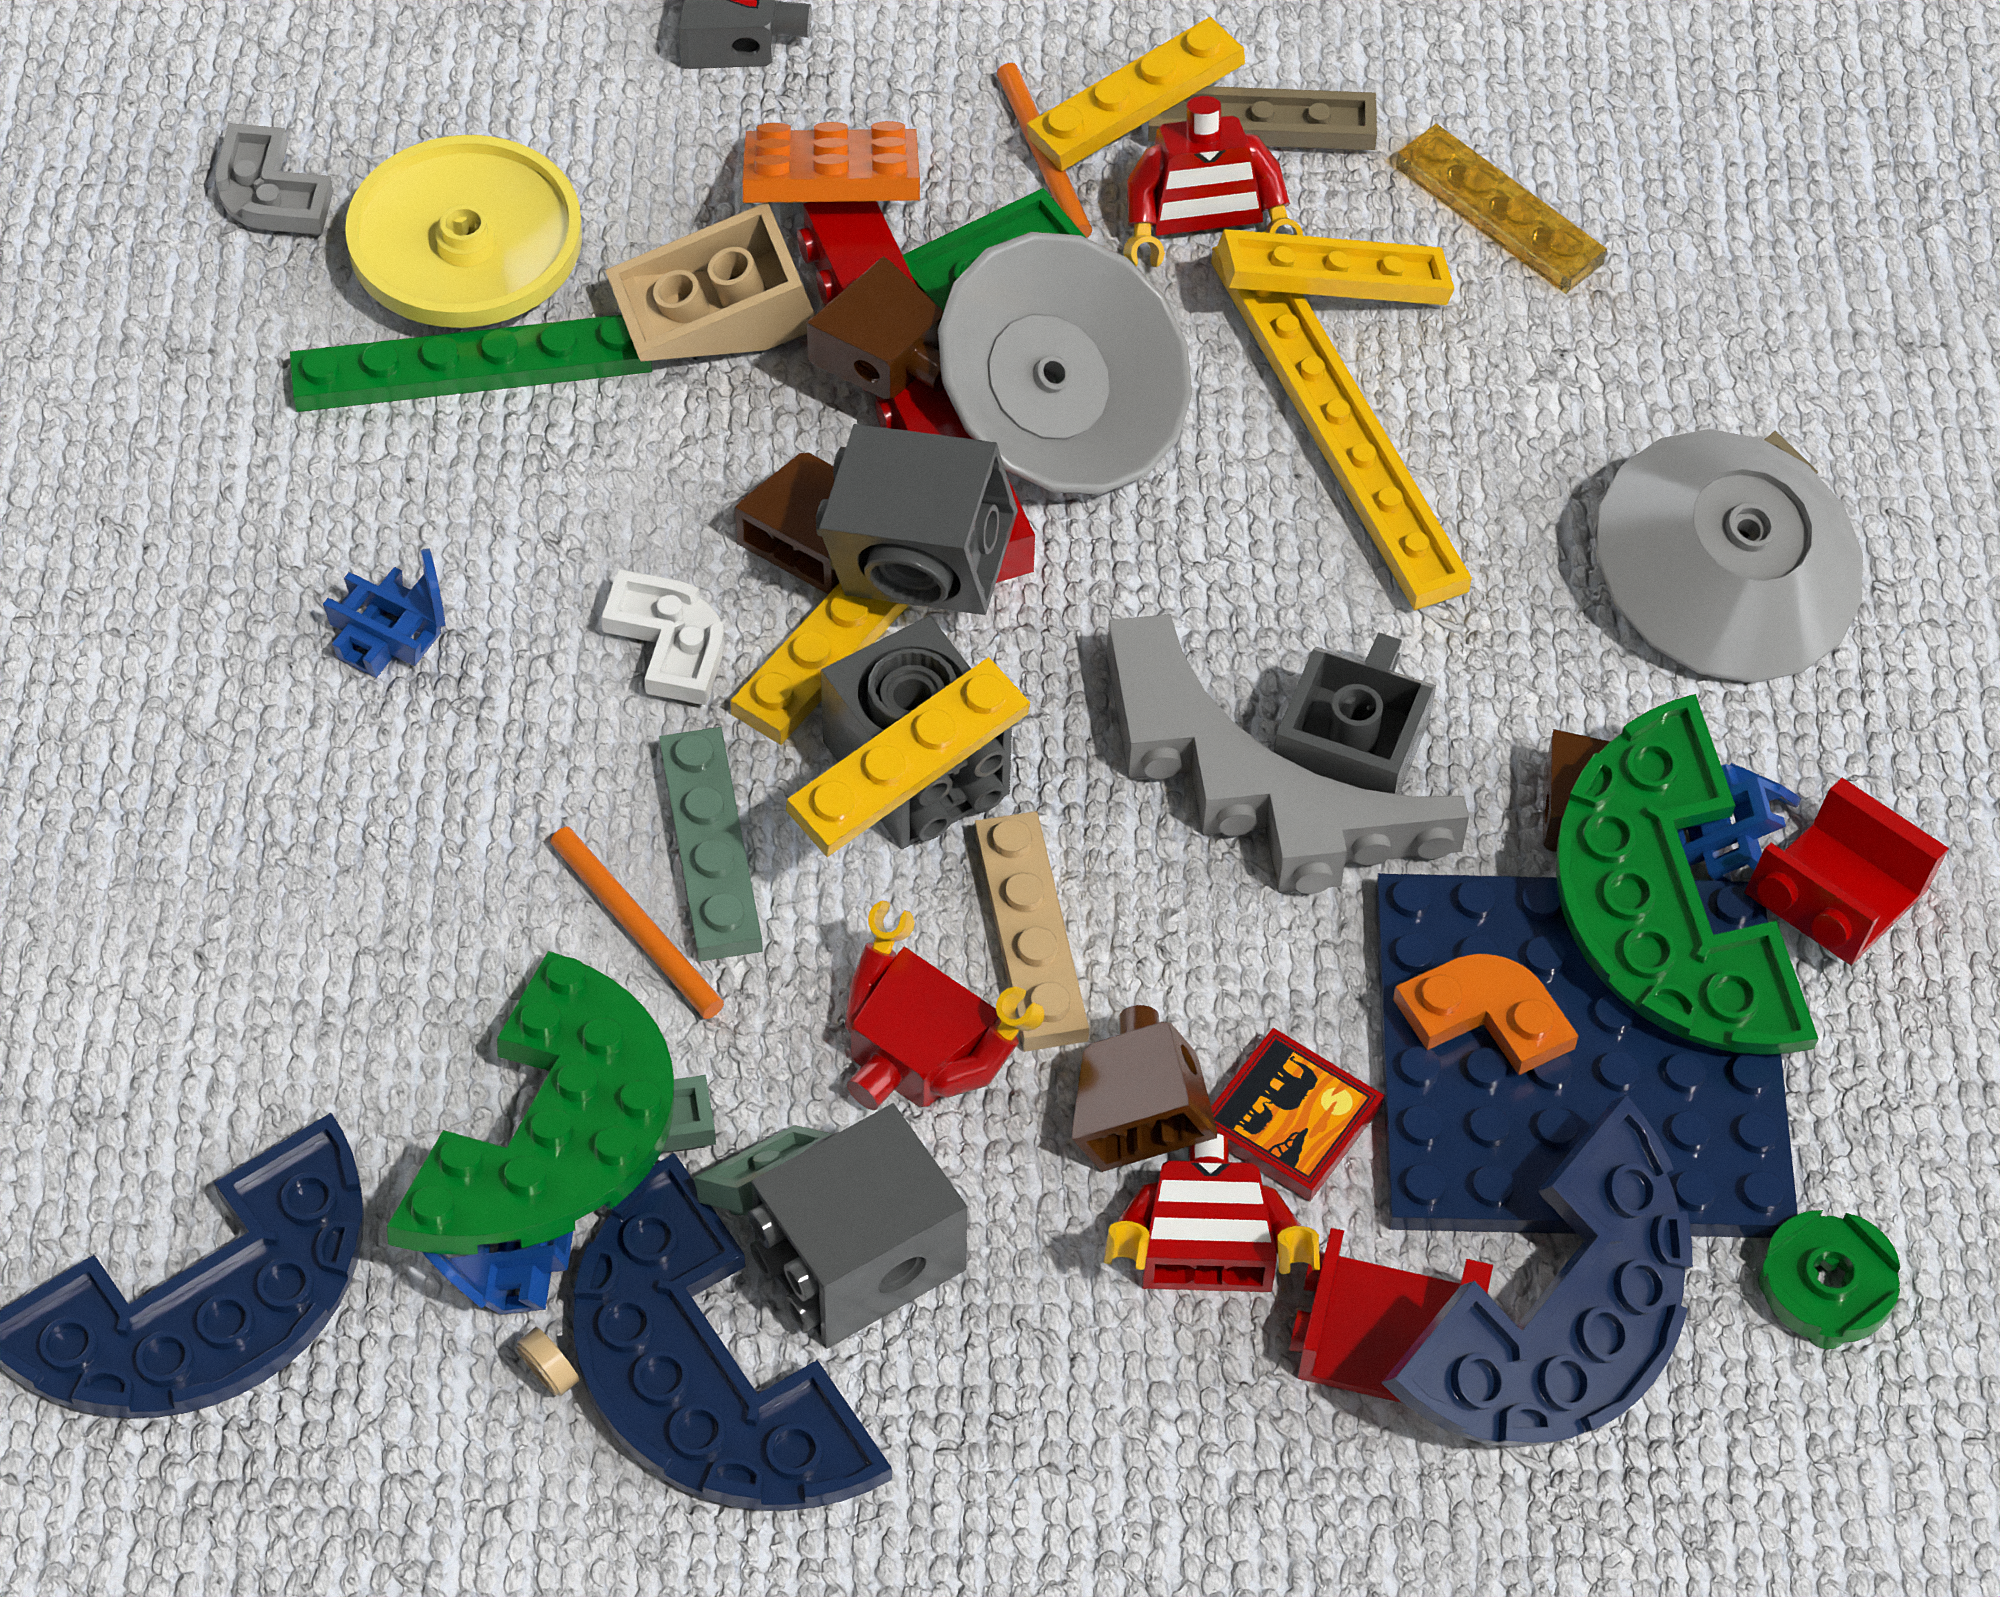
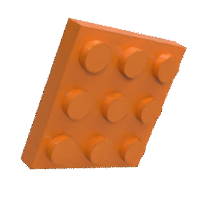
(831, 163)

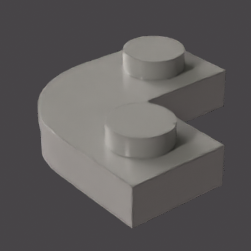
(257, 189)

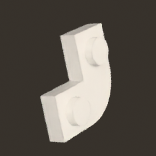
(679, 622)

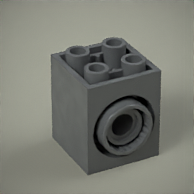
(918, 518)
(883, 685)
(858, 1226)

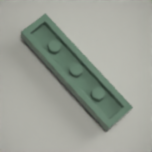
(710, 844)

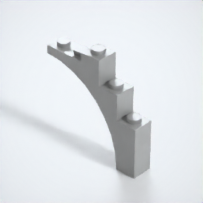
(1243, 786)

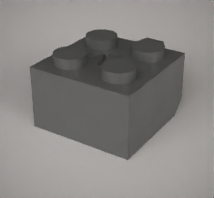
(1357, 718)

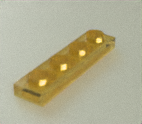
(1501, 208)

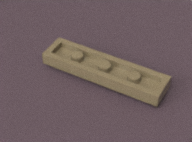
(1291, 116)

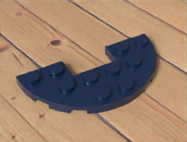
(220, 1320)
(1596, 1328)
(674, 1386)

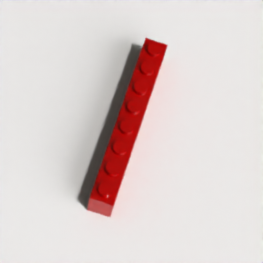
(844, 244)

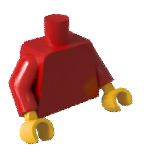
(922, 1028)

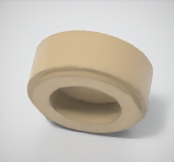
(547, 1362)

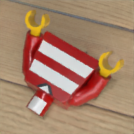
(1202, 179)
(1210, 1227)

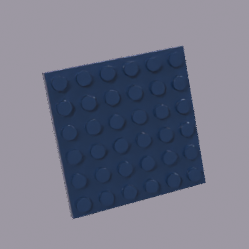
(1480, 1140)

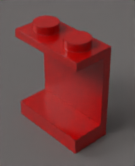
(1848, 872)
(1367, 1318)

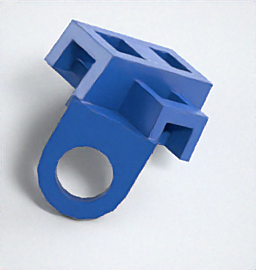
(417, 611)
(1752, 818)
(492, 1277)

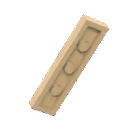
(1031, 927)

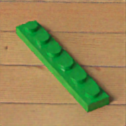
(463, 363)

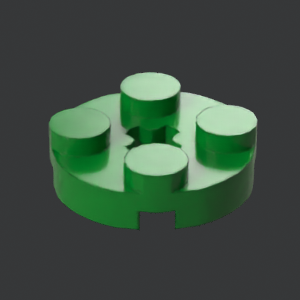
(1822, 1312)

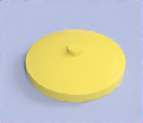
(464, 231)

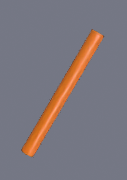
(1057, 181)
(637, 923)

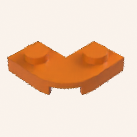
(1491, 993)

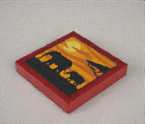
(1293, 1113)

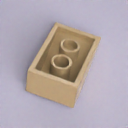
(714, 291)

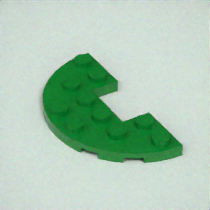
(1638, 904)
(583, 1137)

